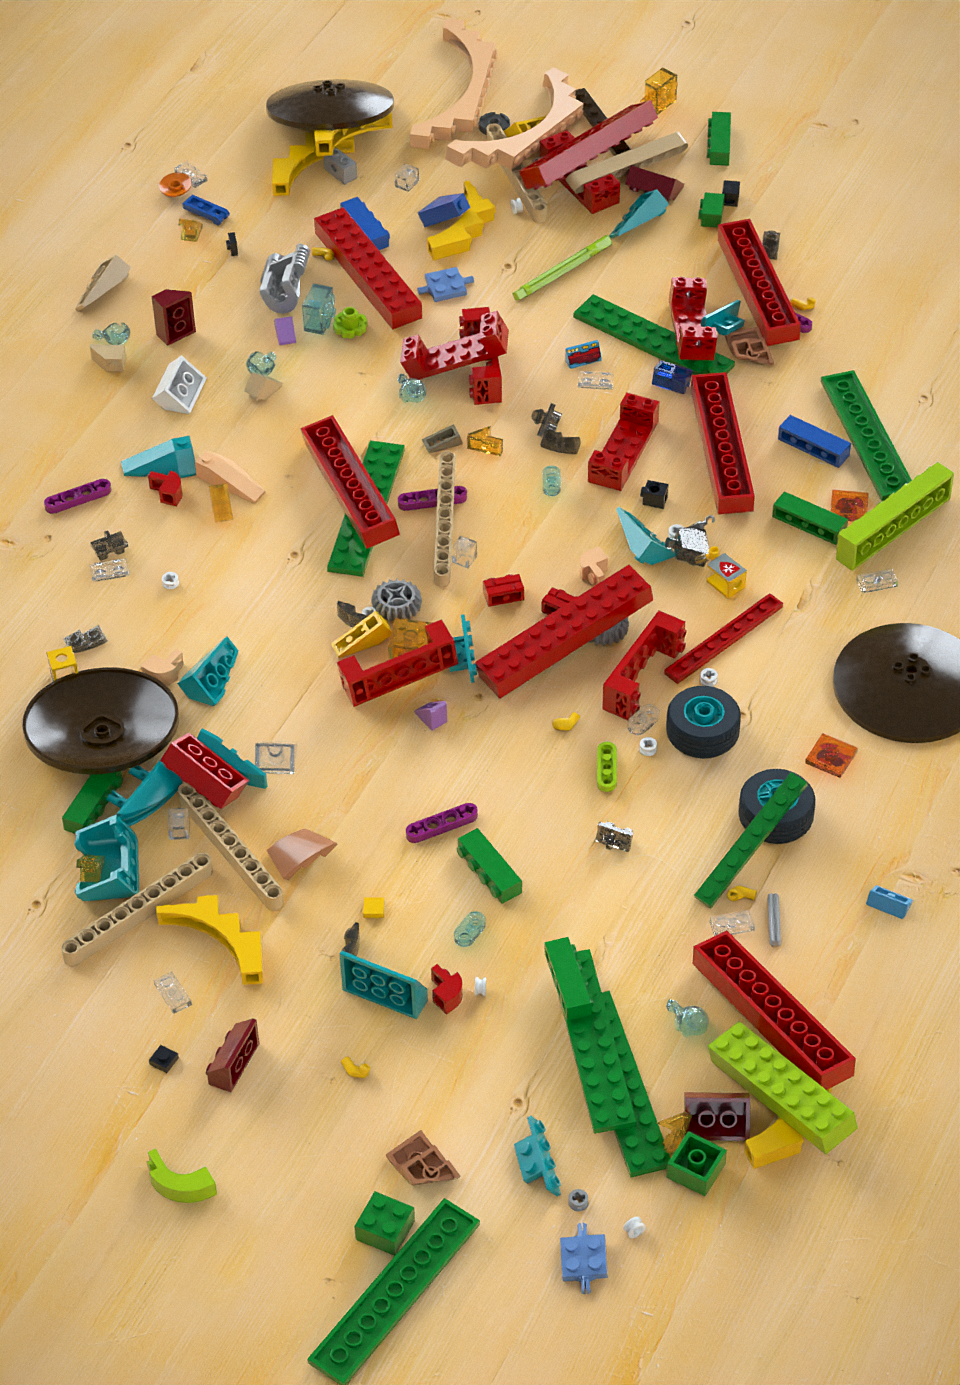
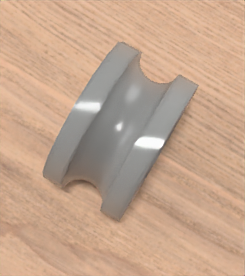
(574, 1203)

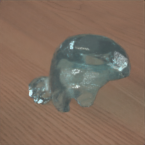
(113, 334)
(261, 363)
(411, 389)
(689, 1020)

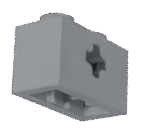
(340, 166)

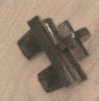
(540, 416)
(108, 544)
(614, 837)

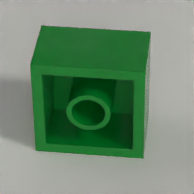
(696, 1163)
(384, 1223)

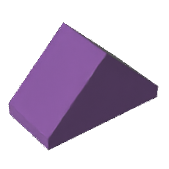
(285, 330)
(433, 714)

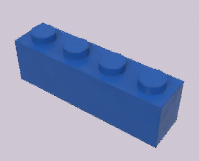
(367, 222)
(814, 441)

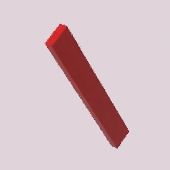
(723, 638)

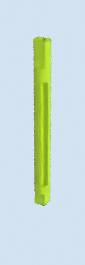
(562, 268)

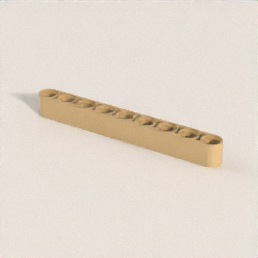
(621, 163)
(530, 198)
(444, 519)
(231, 847)
(136, 909)

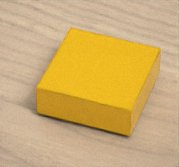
(373, 907)

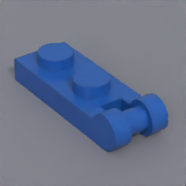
(206, 209)

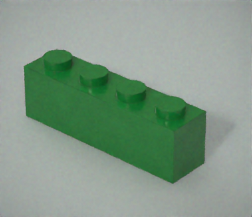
(719, 138)
(809, 517)
(91, 801)
(489, 866)
(568, 978)

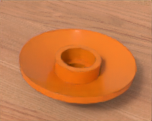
(175, 184)

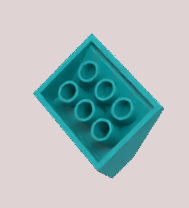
(382, 985)

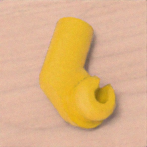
(322, 251)
(810, 304)
(566, 724)
(739, 892)
(355, 1071)

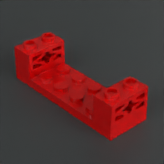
(597, 194)
(687, 309)
(487, 344)
(487, 379)
(625, 445)
(401, 670)
(620, 690)

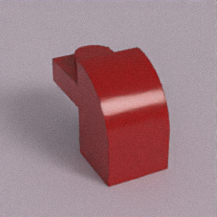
(168, 486)
(449, 989)

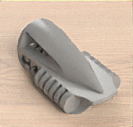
(282, 279)

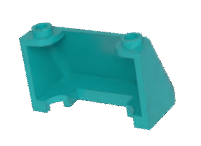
(121, 864)

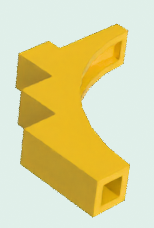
(327, 140)
(300, 157)
(459, 236)
(205, 917)
(773, 1144)

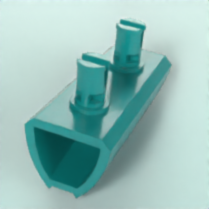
(150, 795)

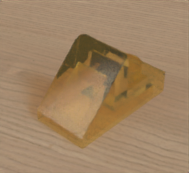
(190, 229)
(483, 442)
(220, 503)
(90, 867)
(678, 1125)

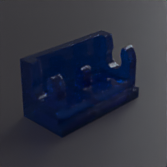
(671, 377)

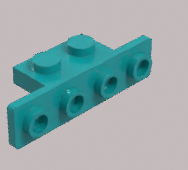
(724, 319)
(464, 654)
(535, 1157)

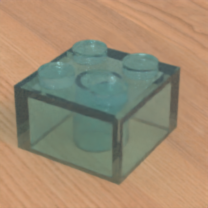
(318, 309)

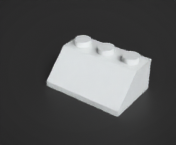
(179, 386)

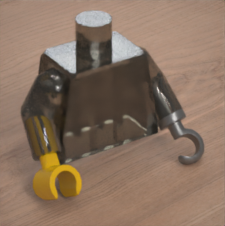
(692, 544)

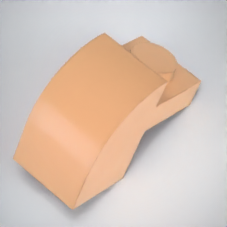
(593, 565)
(165, 669)

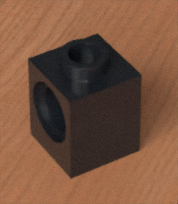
(731, 193)
(654, 494)

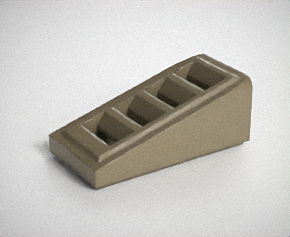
(452, 435)

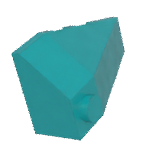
(642, 210)
(168, 456)
(643, 541)
(209, 676)
(255, 775)

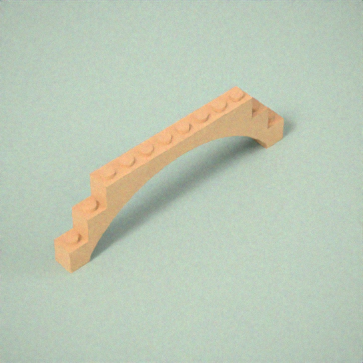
(465, 113)
(514, 150)

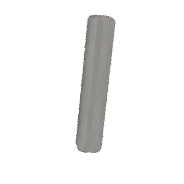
(774, 920)

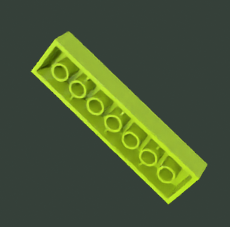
(894, 516)
(783, 1087)

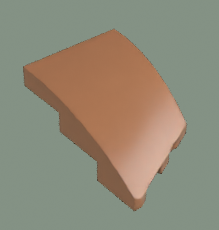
(749, 346)
(299, 851)
(421, 1161)

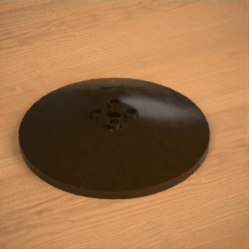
(330, 104)
(888, 700)
(126, 705)

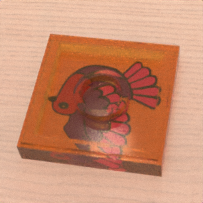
(849, 504)
(831, 755)

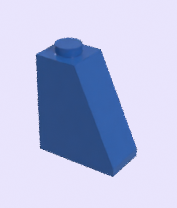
(444, 209)

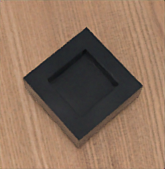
(231, 244)
(163, 1058)

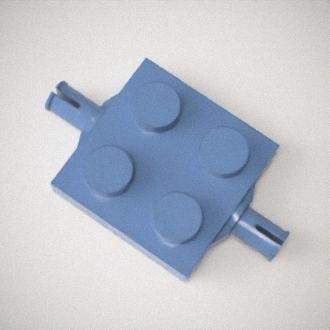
(445, 284)
(583, 1258)

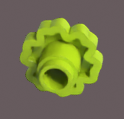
(350, 323)

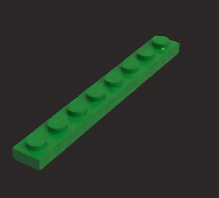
(750, 840)

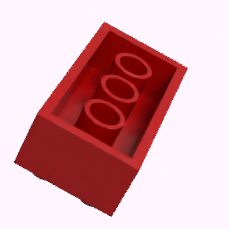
(204, 770)

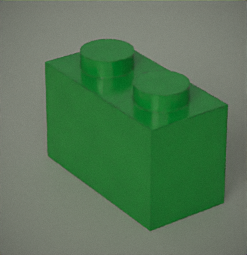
(711, 209)

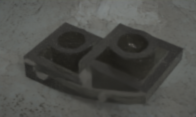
(771, 243)
(556, 442)
(348, 614)
(87, 640)
(352, 940)

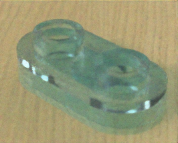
(551, 480)
(468, 930)

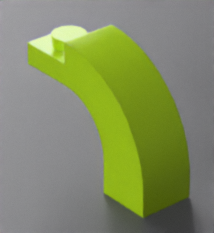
(180, 1187)

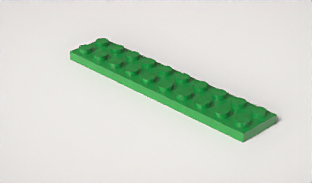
(644, 335)
(866, 432)
(349, 553)
(598, 1060)
(642, 1144)
(393, 1292)

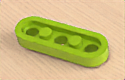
(606, 766)

